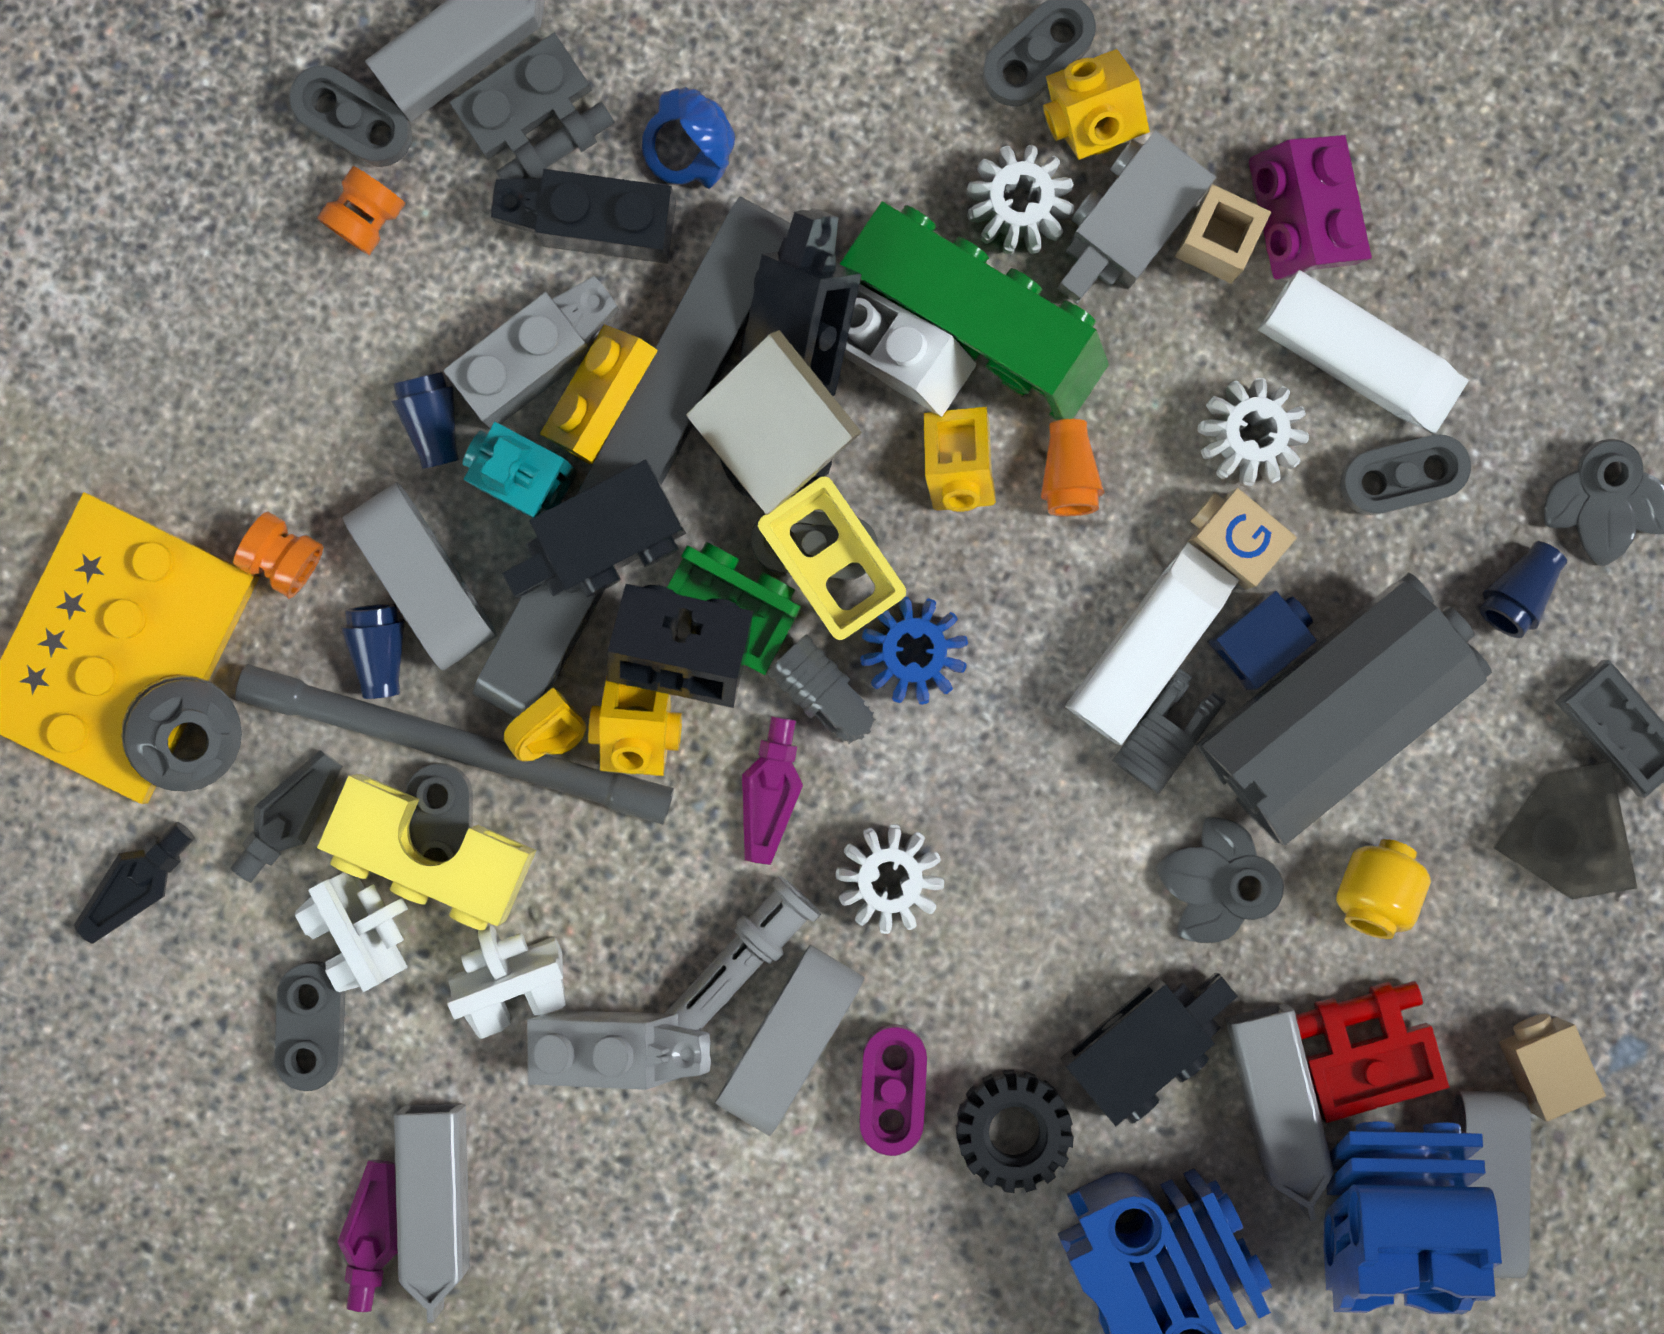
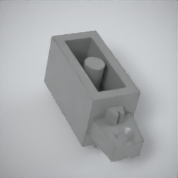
(1135, 216)
(531, 350)
(613, 1050)

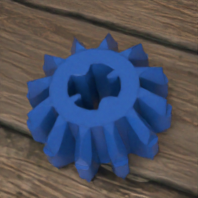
(914, 629)

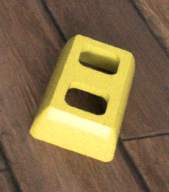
(852, 546)

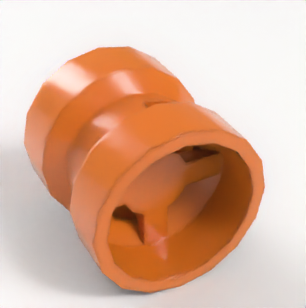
(370, 199)
(284, 558)

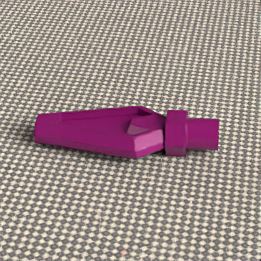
(770, 792)
(370, 1233)

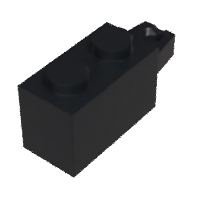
(590, 213)
(805, 296)
(597, 534)
(1148, 1045)

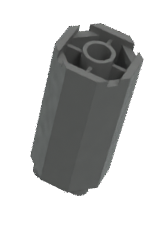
(1345, 709)

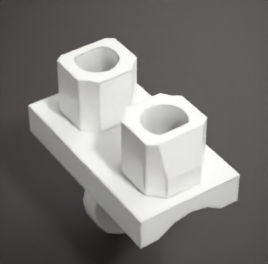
(360, 928)
(502, 972)

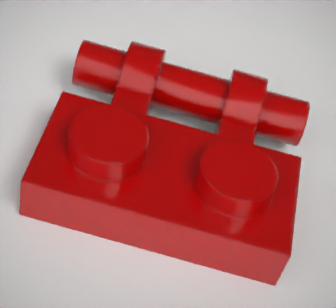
(1378, 1069)

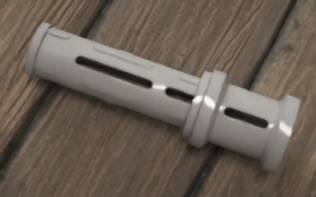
(757, 941)

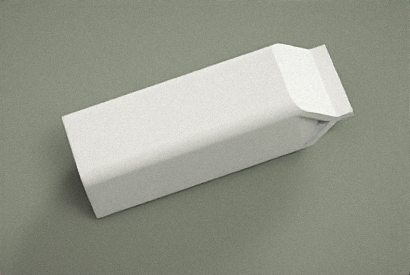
(1363, 352)
(1152, 644)

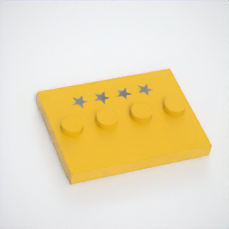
(101, 626)

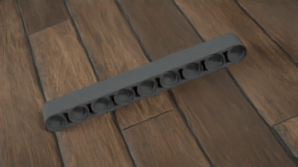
(649, 428)

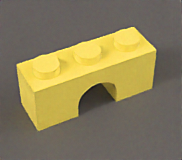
(373, 835)

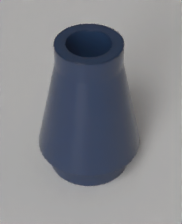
(428, 417)
(1523, 591)
(375, 648)

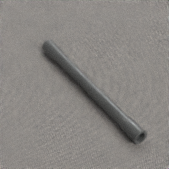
(294, 697)

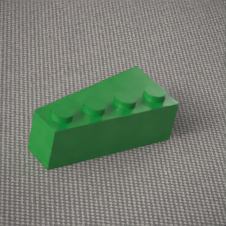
(984, 310)

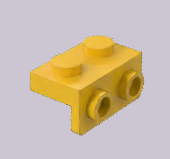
(598, 393)

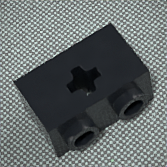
(647, 652)

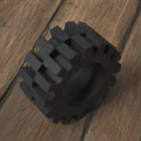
(1025, 1168)

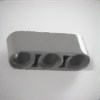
(419, 576)
(790, 1040)
(1506, 1134)

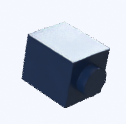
(1264, 639)

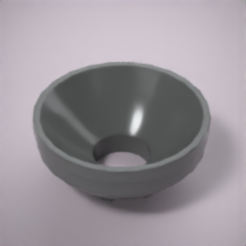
(164, 707)

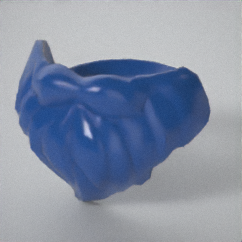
(707, 127)

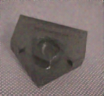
(1573, 833)

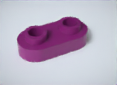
(893, 1088)

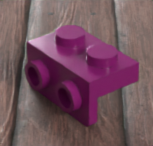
(1312, 205)

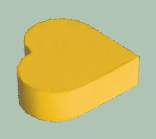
(545, 727)

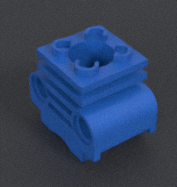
(1410, 1221)
(1161, 1267)

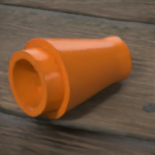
(1071, 472)

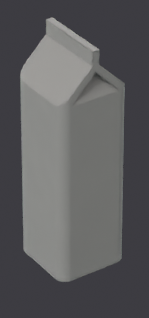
(451, 48)
(1281, 1103)
(431, 1201)

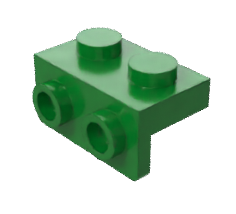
(712, 575)

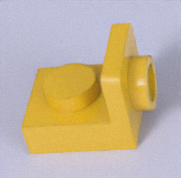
(959, 459)

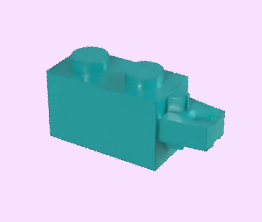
(517, 470)

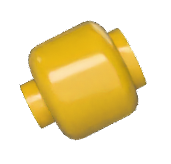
(1383, 889)

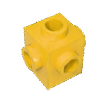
(1096, 104)
(634, 729)

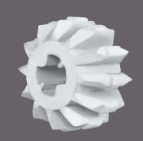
(1003, 183)
(1257, 411)
(869, 872)

